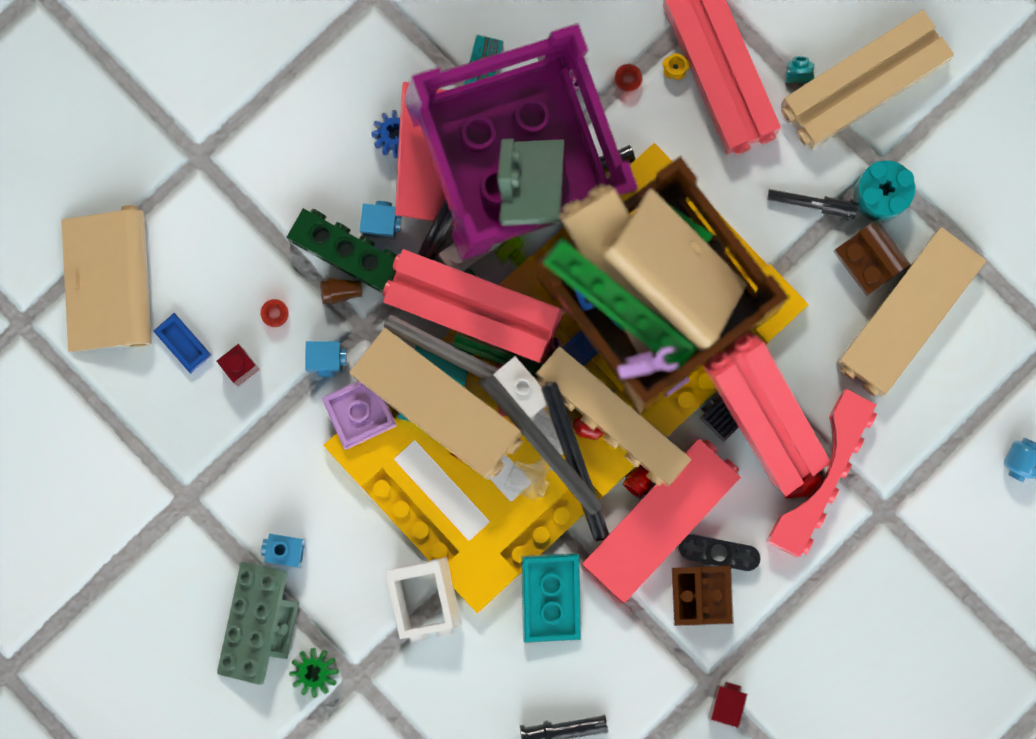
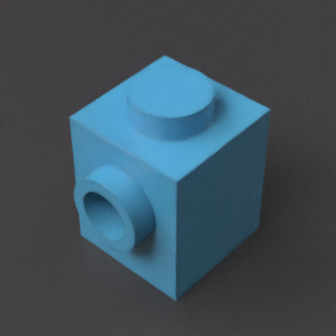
(380, 220)
(325, 358)
(283, 550)

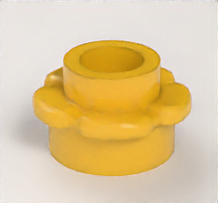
(675, 59)

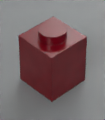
(238, 365)
(728, 704)

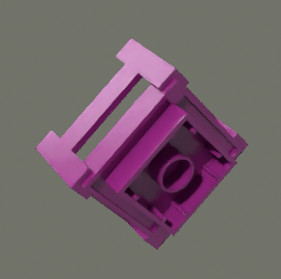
(523, 105)

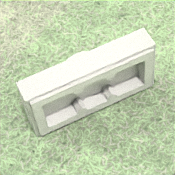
(521, 387)

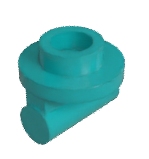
(799, 70)

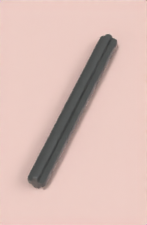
(542, 445)

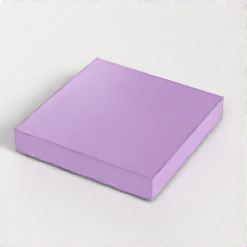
(357, 414)

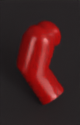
(584, 431)

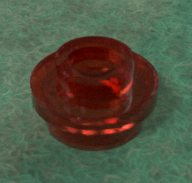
(628, 69)
(268, 307)

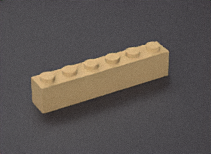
(614, 418)

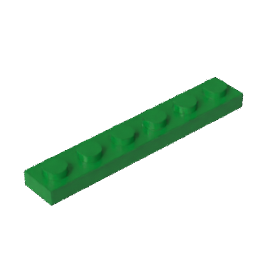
(617, 302)

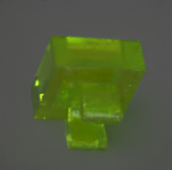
(511, 251)

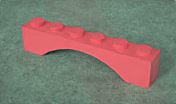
(847, 422)

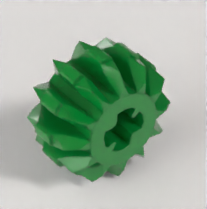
(323, 676)

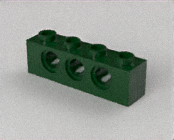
(303, 236)

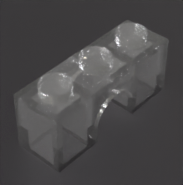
(530, 479)

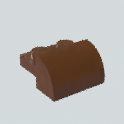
(871, 257)
(702, 595)

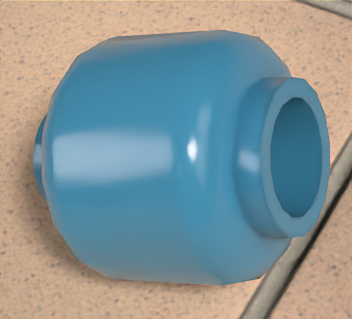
(1021, 459)

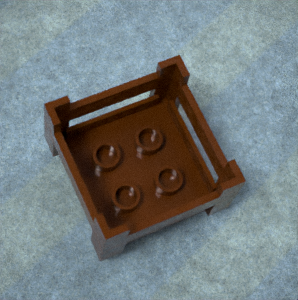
(677, 187)

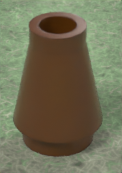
(339, 290)

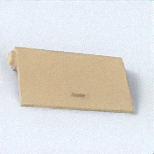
(676, 270)
(106, 280)

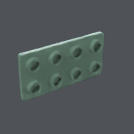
(531, 181)
(257, 624)

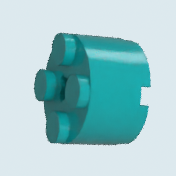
(898, 183)

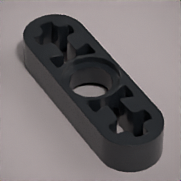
(741, 549)

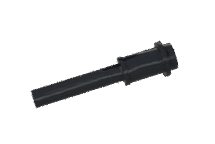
(841, 207)

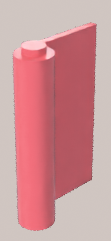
(418, 185)

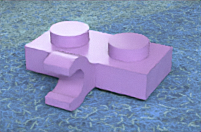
(646, 363)

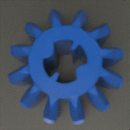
(383, 134)

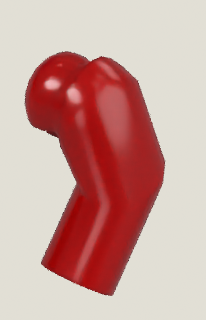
(807, 488)

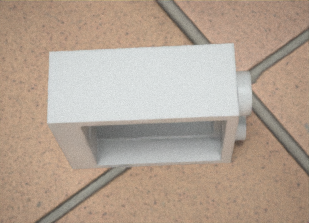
(446, 592)

